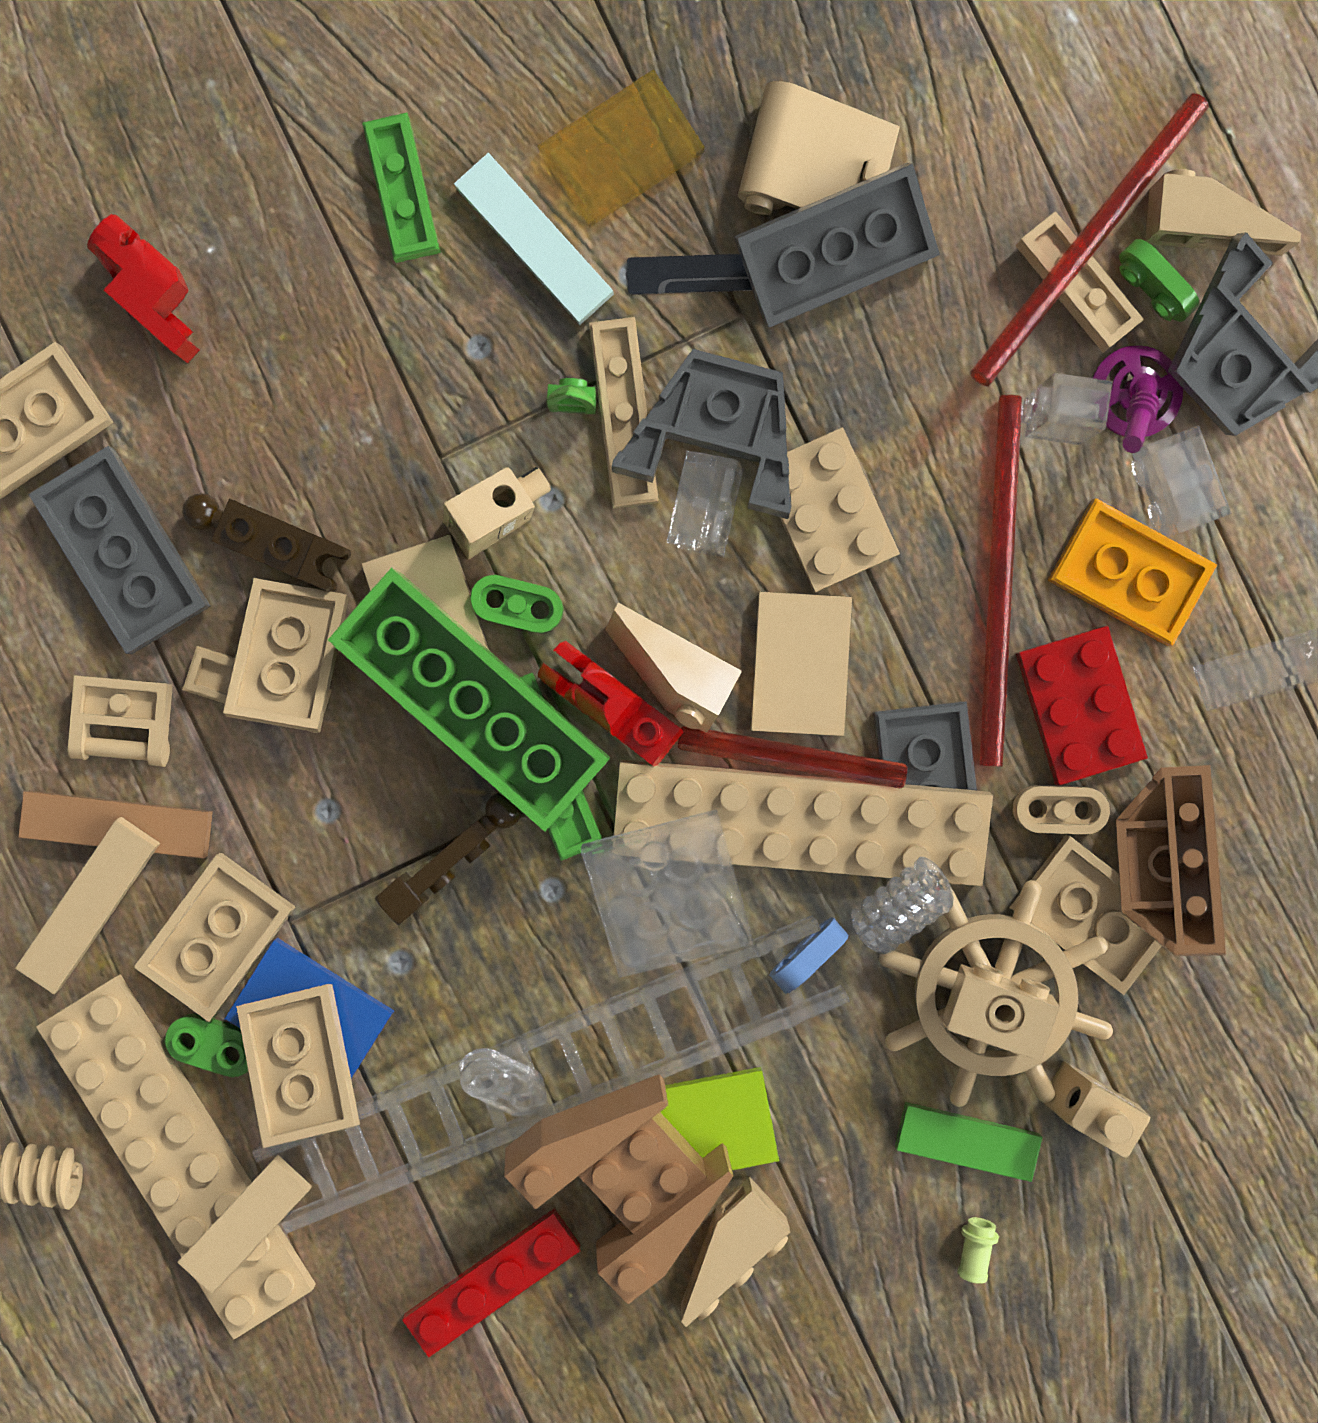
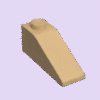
(1207, 215)
(677, 672)

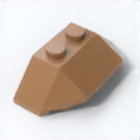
(1173, 863)

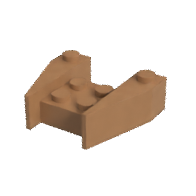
(635, 1168)

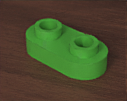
(1169, 291)
(517, 604)
(210, 1045)

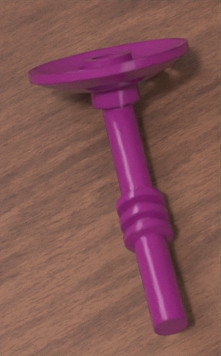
(1139, 395)

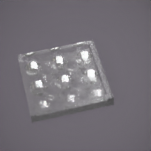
(667, 893)

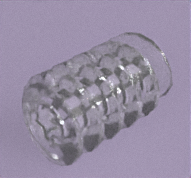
(903, 906)

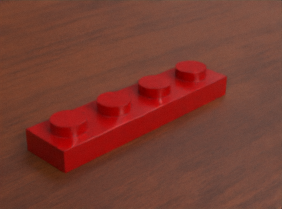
(491, 1282)

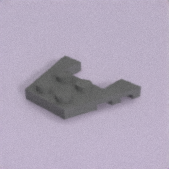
(1229, 358)
(721, 409)

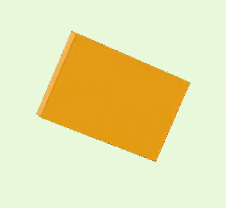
(1132, 572)

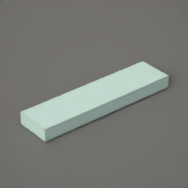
(533, 238)

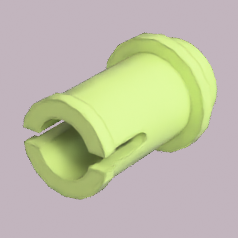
(977, 1249)

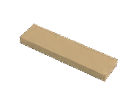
(620, 402)
(87, 905)

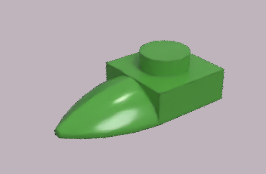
(572, 397)

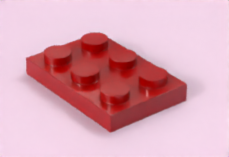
(1081, 705)

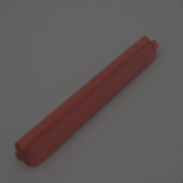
(794, 757)

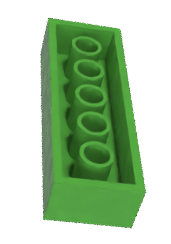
(469, 698)

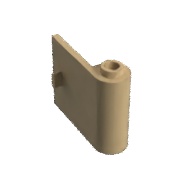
(810, 149)

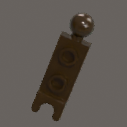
(265, 538)
(408, 893)

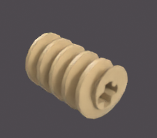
(39, 1179)

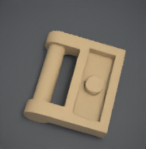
(124, 705)

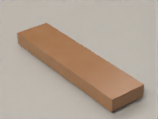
(89, 819)

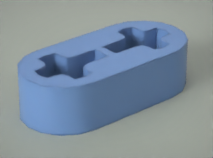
(808, 955)

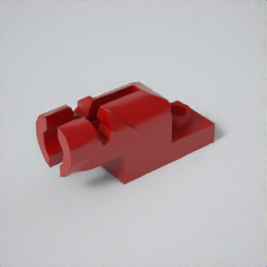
(143, 283)
(613, 706)

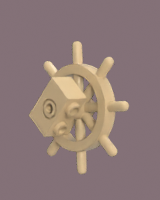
(993, 1003)

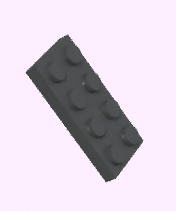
(837, 245)
(119, 550)

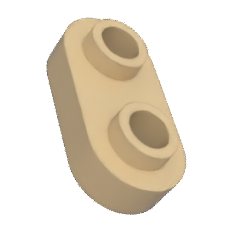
(1059, 809)

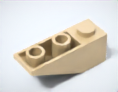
(738, 1236)

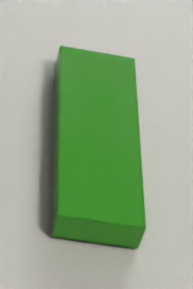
(401, 187)
(968, 1141)

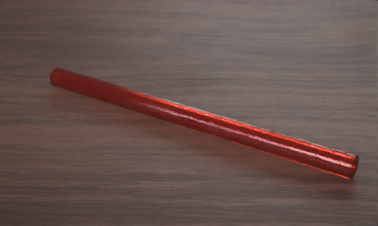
(1089, 240)
(1000, 580)

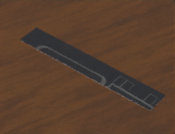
(686, 274)

